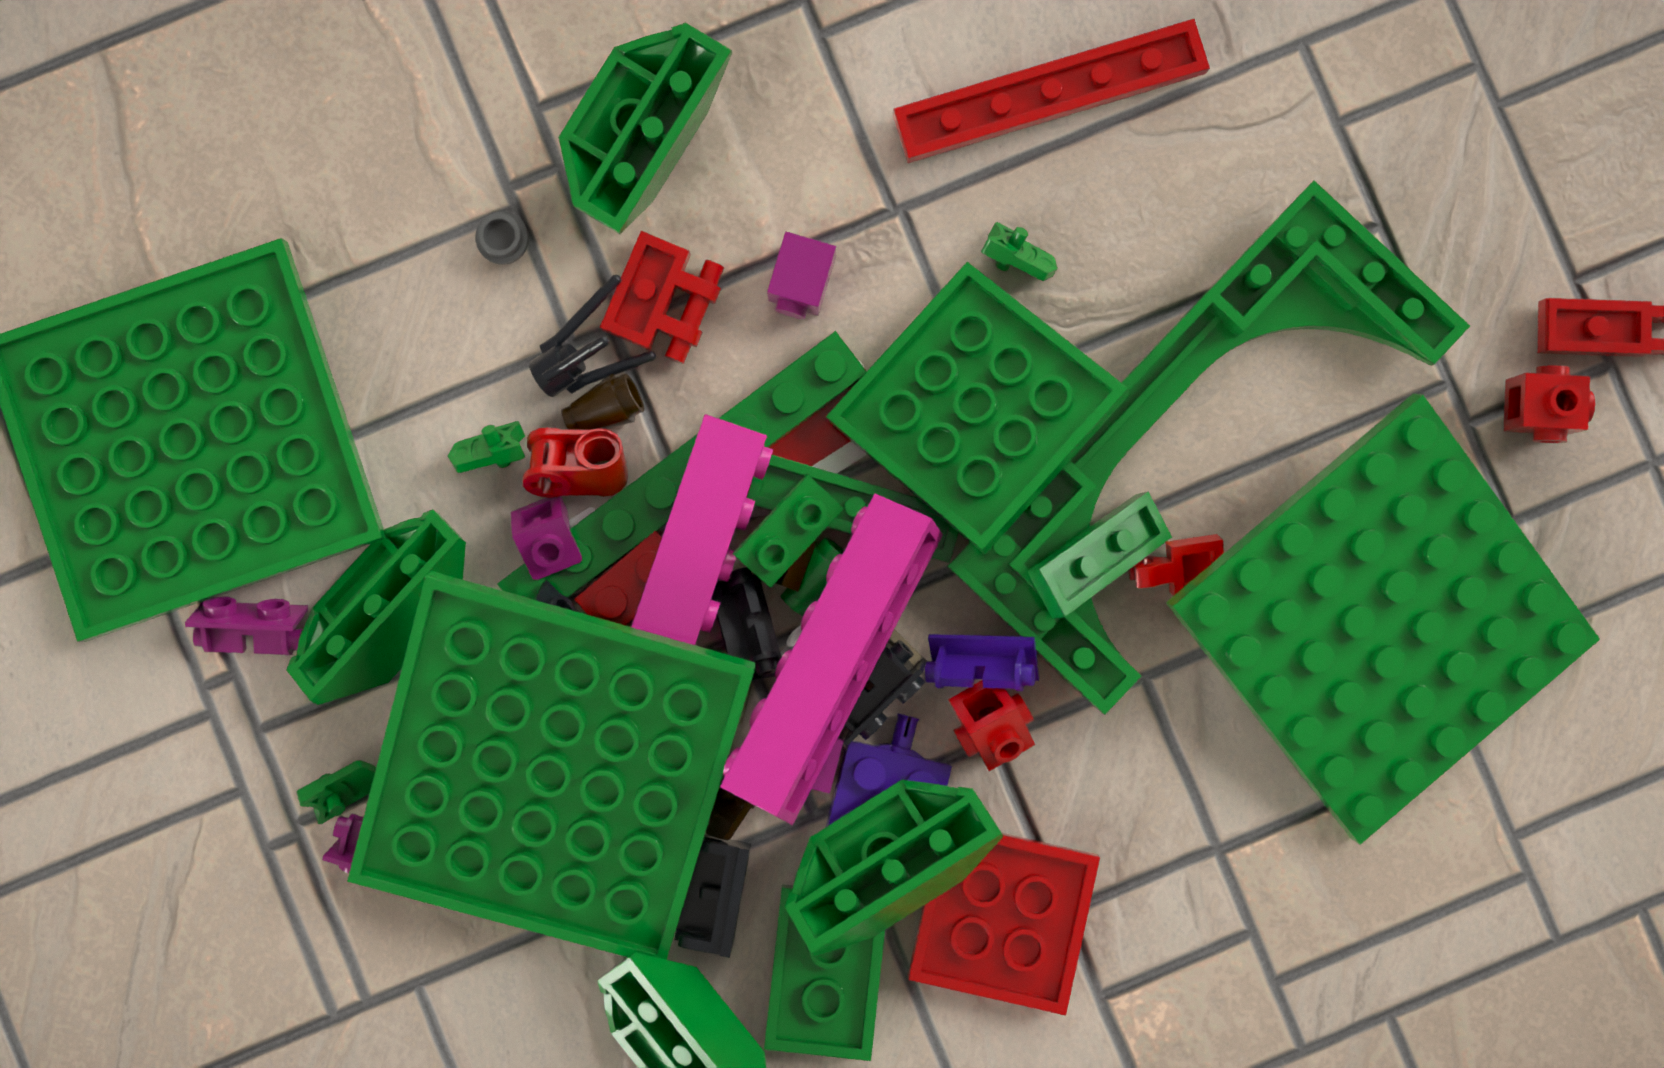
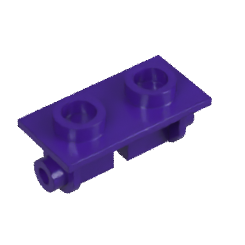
(997, 660)

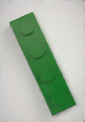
(846, 491)

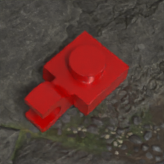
(1182, 563)

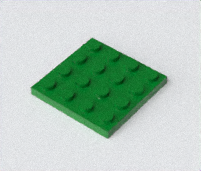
(977, 407)

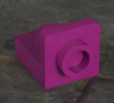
(544, 537)

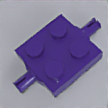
(874, 768)

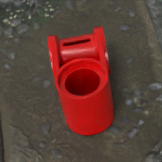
(571, 463)

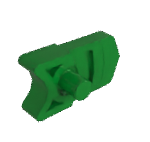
(1010, 248)
(493, 446)
(338, 790)

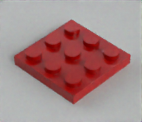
(1010, 926)

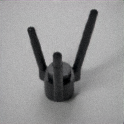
(562, 366)

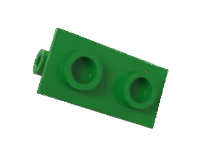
(788, 530)

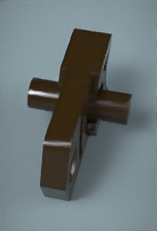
(726, 814)

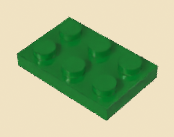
(822, 1000)

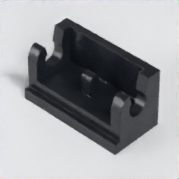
(714, 897)

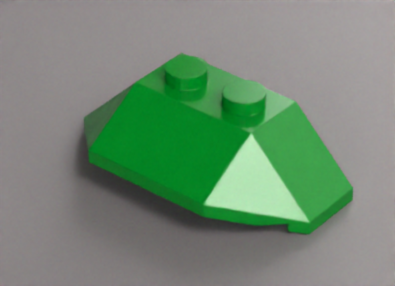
(639, 121)
(366, 617)
(887, 861)
(674, 1017)

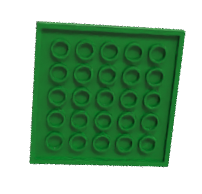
(183, 440)
(1384, 618)
(548, 768)

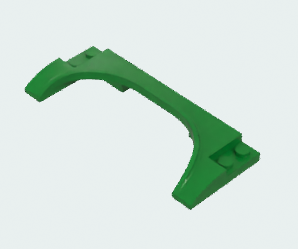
(1302, 272)

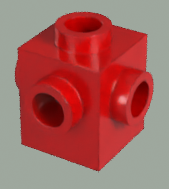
(1548, 404)
(992, 724)

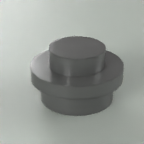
(502, 237)

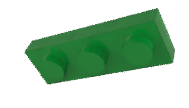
(1099, 555)

